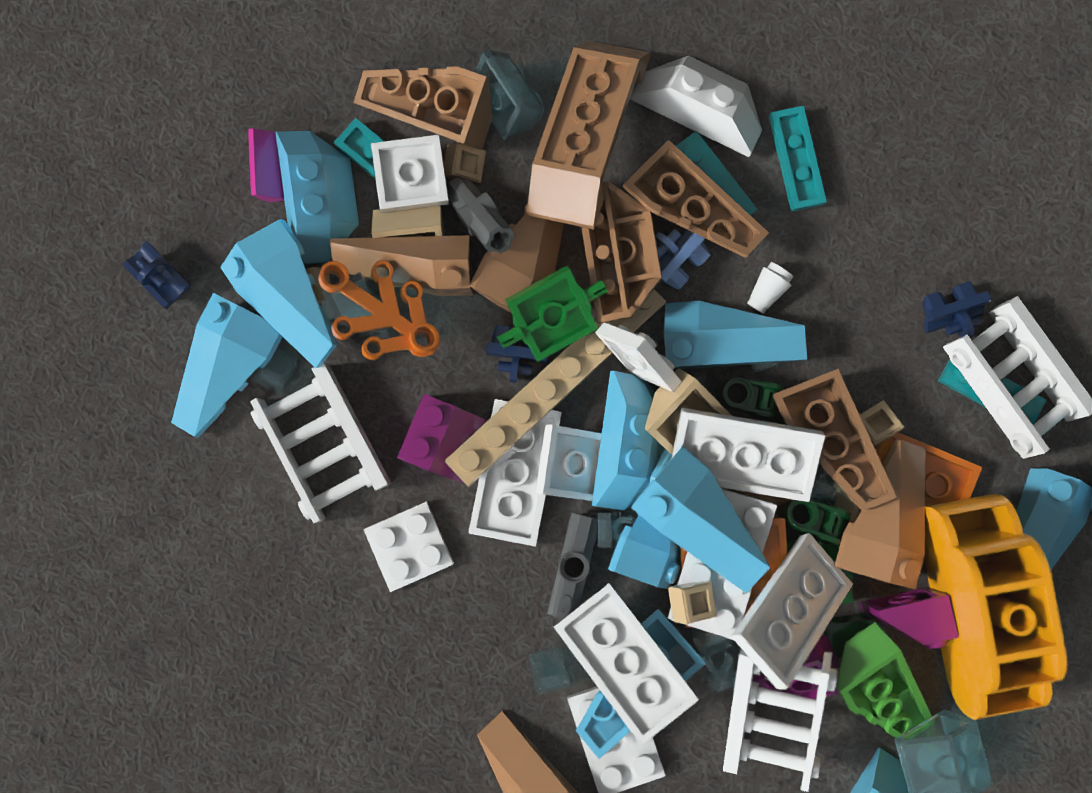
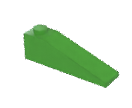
(879, 683)

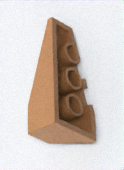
(438, 100)
(686, 196)
(528, 260)
(435, 262)
(847, 448)
(890, 537)
(518, 761)

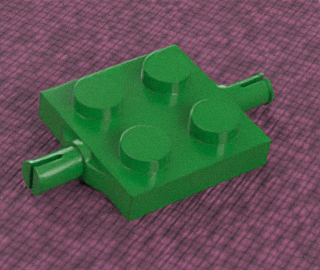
(551, 313)

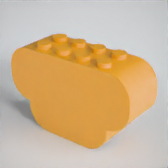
(1000, 604)

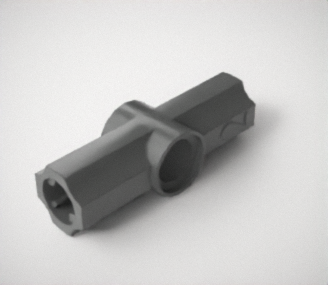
(479, 215)
(578, 543)

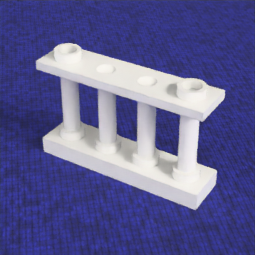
(1041, 359)
(339, 414)
(744, 720)

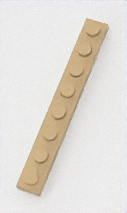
(540, 397)

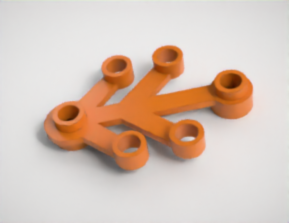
(384, 313)

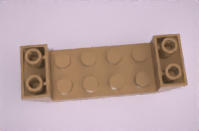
(583, 132)

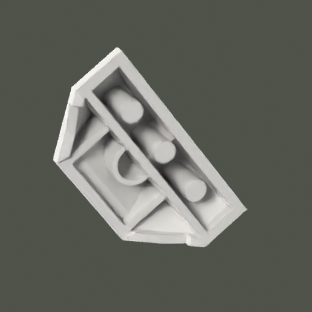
(702, 101)

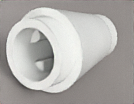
(769, 287)

